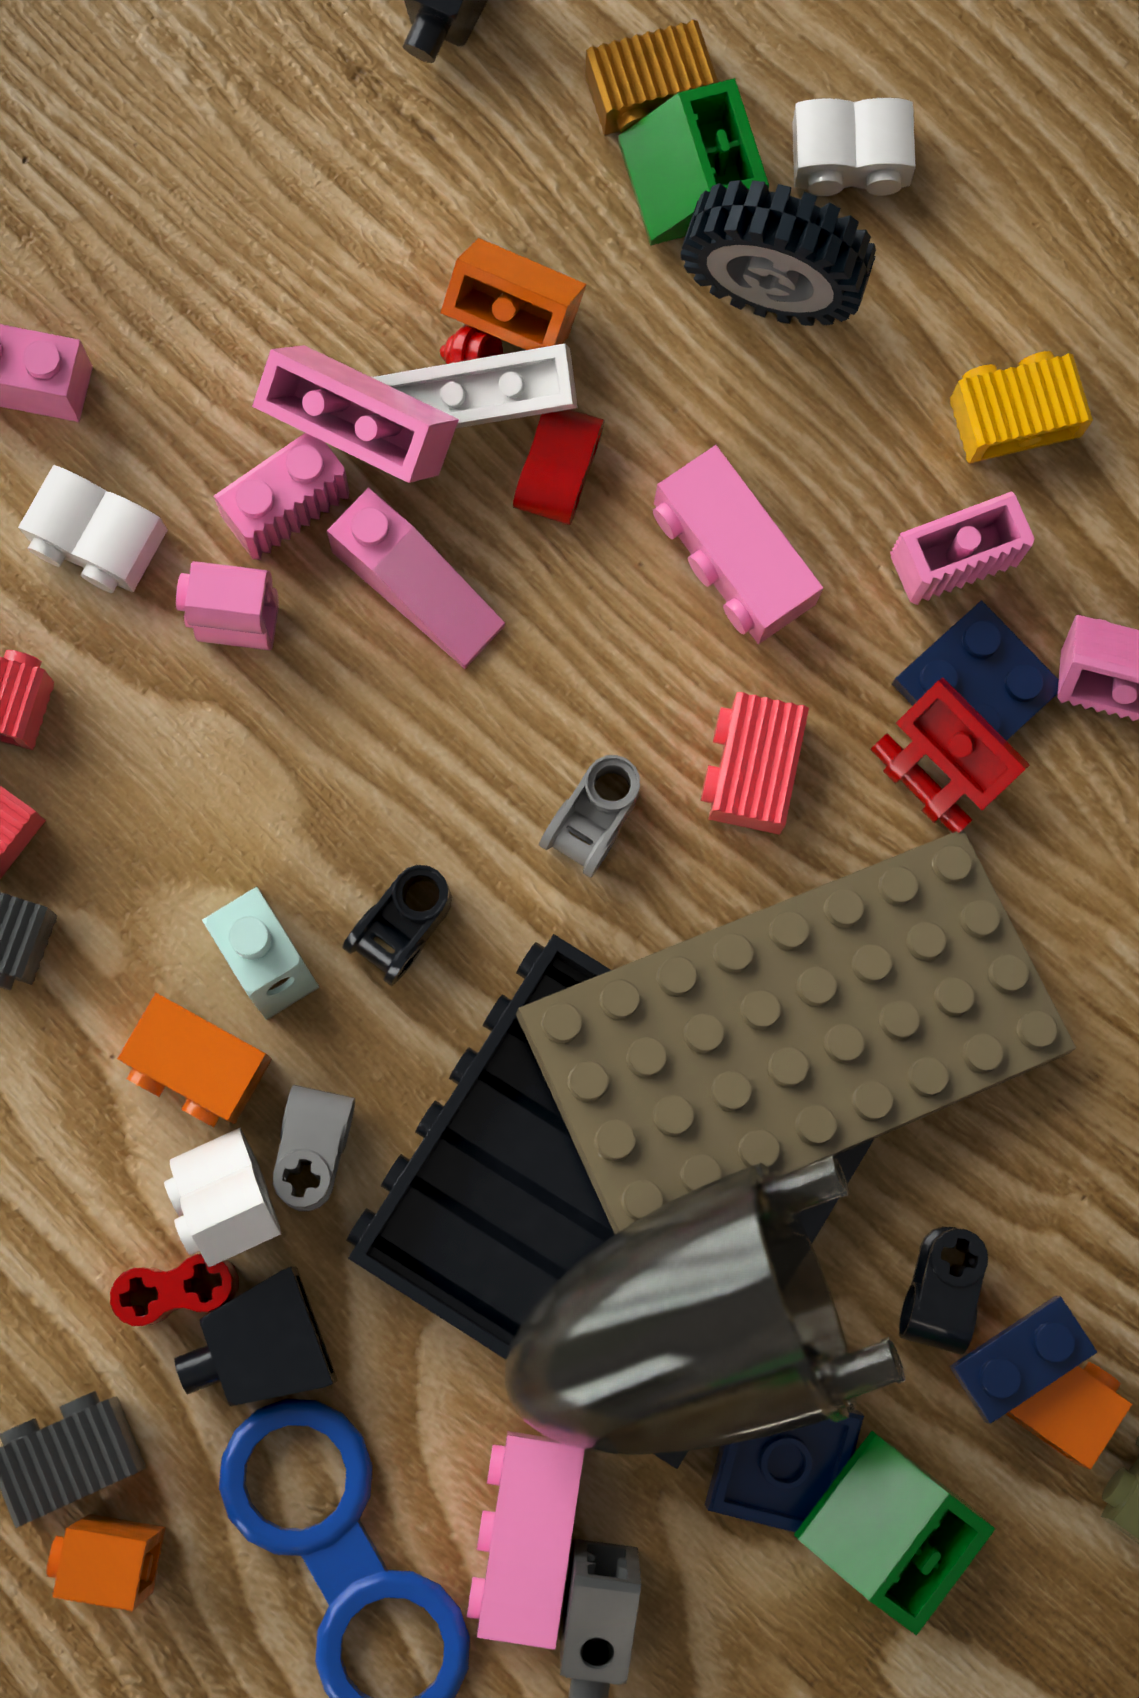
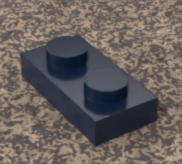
(1023, 1359)

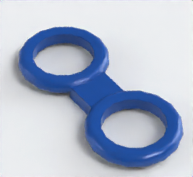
(339, 1547)

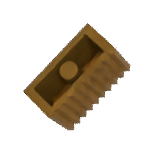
(644, 72)

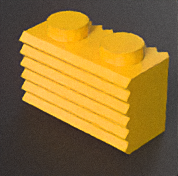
(1020, 406)

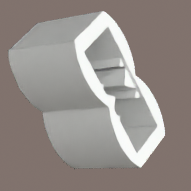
(853, 145)
(92, 529)
(221, 1199)

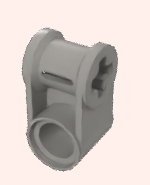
(591, 816)
(314, 1135)

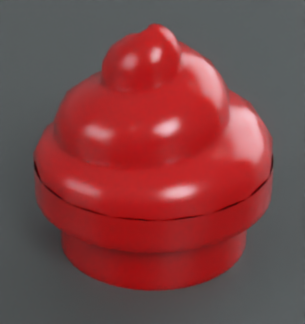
(470, 344)

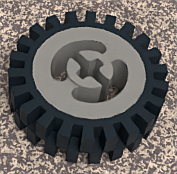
(778, 253)

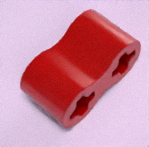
(558, 465)
(173, 1290)

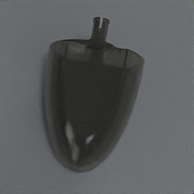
(697, 1326)

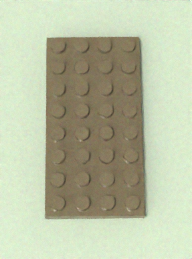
(795, 1030)

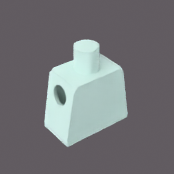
(260, 953)

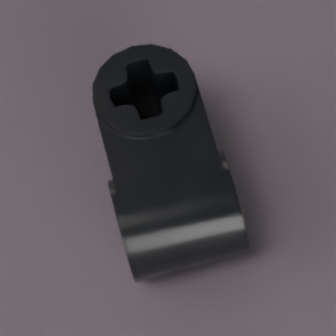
(398, 924)
(942, 1298)

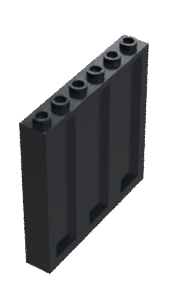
(497, 1187)

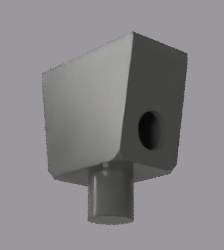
(599, 1617)

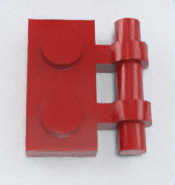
(960, 745)

